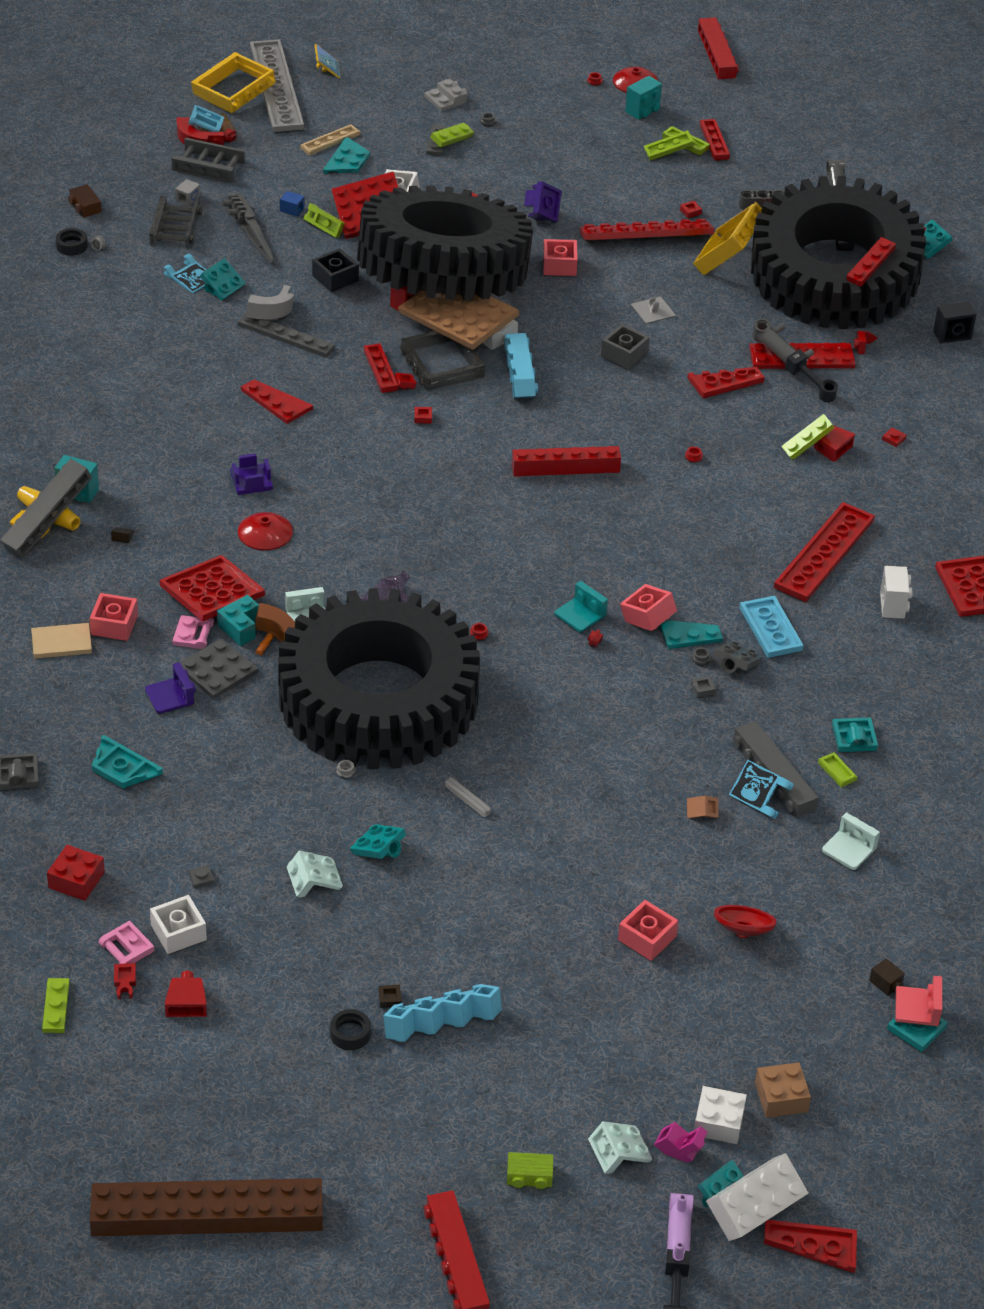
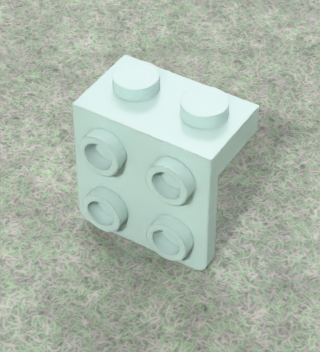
(852, 842)
(312, 869)

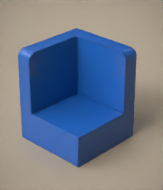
(292, 203)

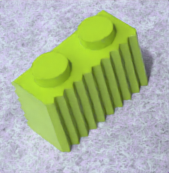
(530, 1170)

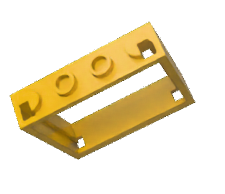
(203, 83)
(733, 239)

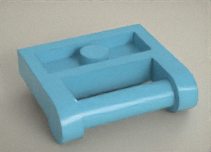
(206, 119)

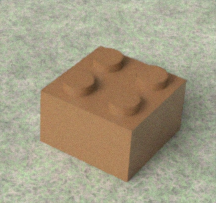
(782, 1090)

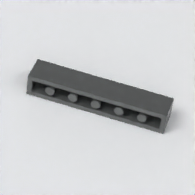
(46, 508)
(763, 752)

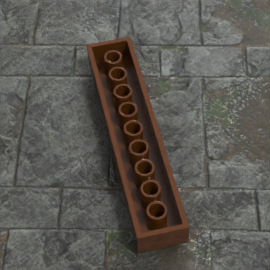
(206, 1207)

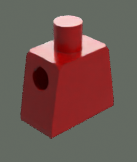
(835, 443)
(186, 997)

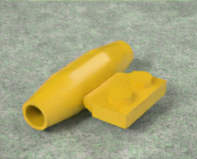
(67, 519)

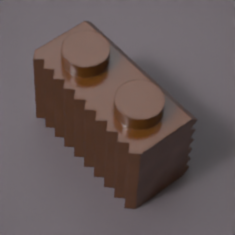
(84, 200)

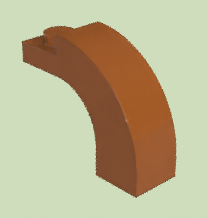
(273, 621)

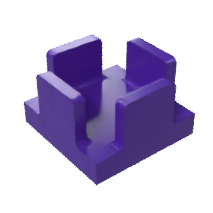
(545, 200)
(250, 476)

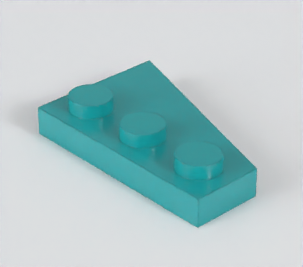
(687, 634)

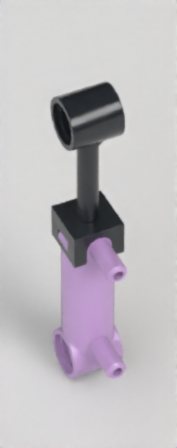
(678, 1244)

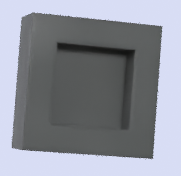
(703, 686)
(201, 876)

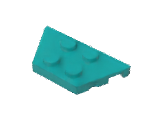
(347, 158)
(122, 765)

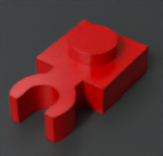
(124, 978)

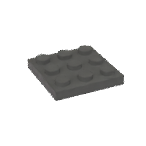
(218, 668)

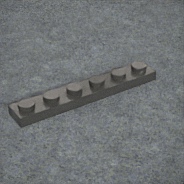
(287, 335)

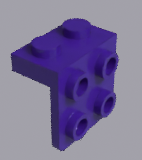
(172, 692)

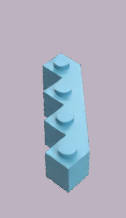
(520, 365)
(453, 1009)

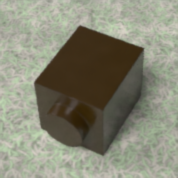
(886, 977)

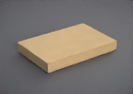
(61, 640)

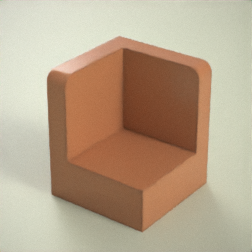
(702, 807)

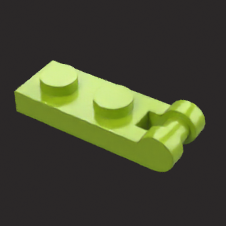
(324, 220)

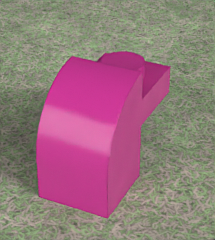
(678, 1143)

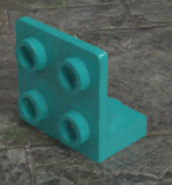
(584, 609)

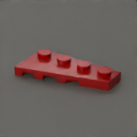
(725, 381)
(277, 402)
(816, 1242)

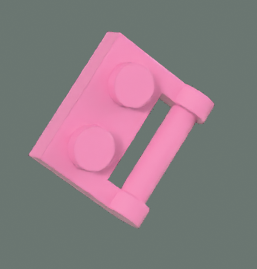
(187, 630)
(131, 939)

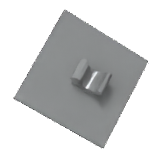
(653, 309)

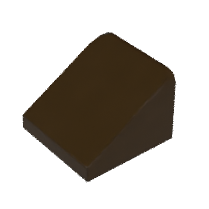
(121, 535)

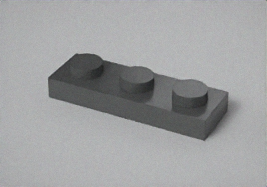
(433, 148)

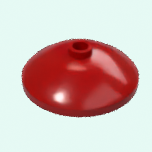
(629, 76)
(265, 531)
(744, 920)

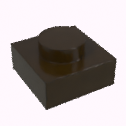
(389, 995)

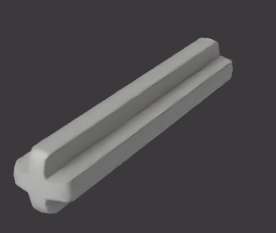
(468, 797)

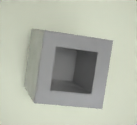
(187, 192)

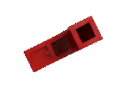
(185, 130)

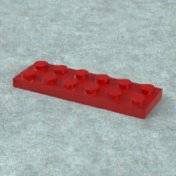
(825, 355)

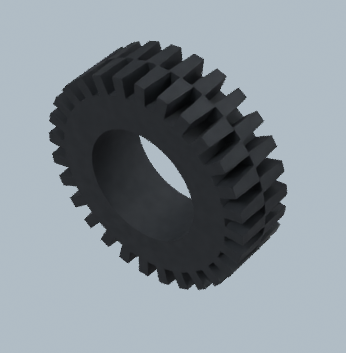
(836, 214)
(444, 242)
(378, 723)

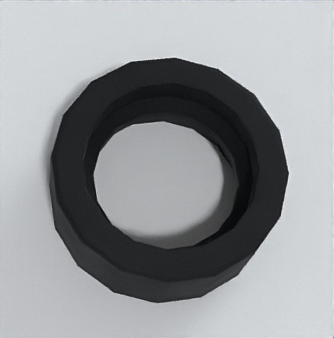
(71, 234)
(350, 1042)

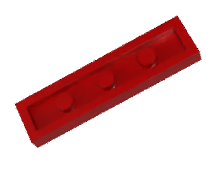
(715, 139)
(871, 261)
(380, 368)

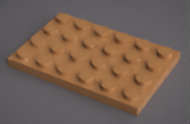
(458, 319)

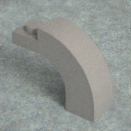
(270, 307)

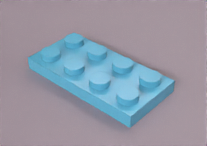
(771, 626)

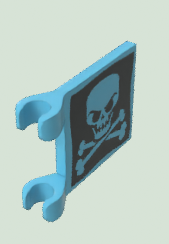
(189, 276)
(757, 786)

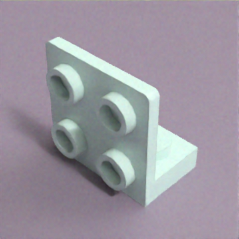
(299, 601)
(617, 1143)

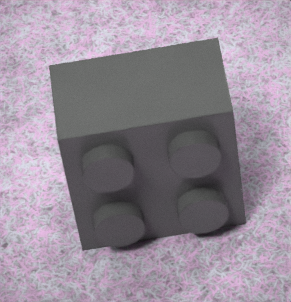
(625, 346)

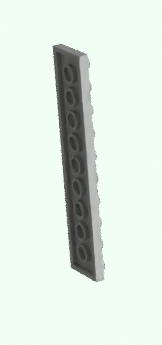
(280, 97)

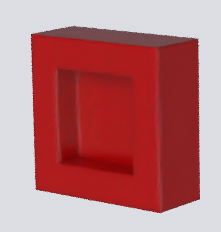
(690, 209)
(405, 380)
(423, 415)
(894, 437)

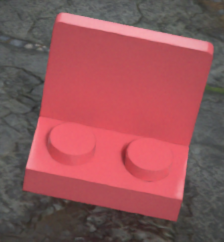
(920, 1004)

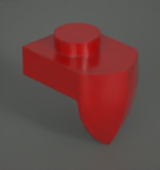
(863, 338)

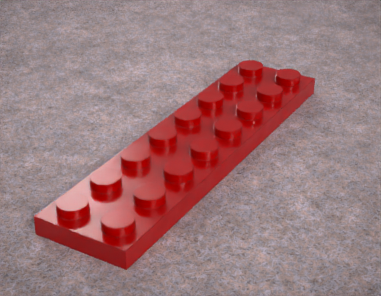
(652, 229)
(824, 552)

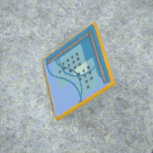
(327, 61)

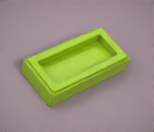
(837, 769)

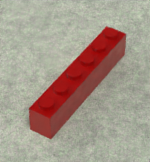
(717, 48)
(566, 461)
(456, 1252)

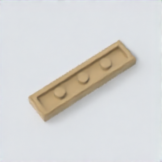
(329, 140)

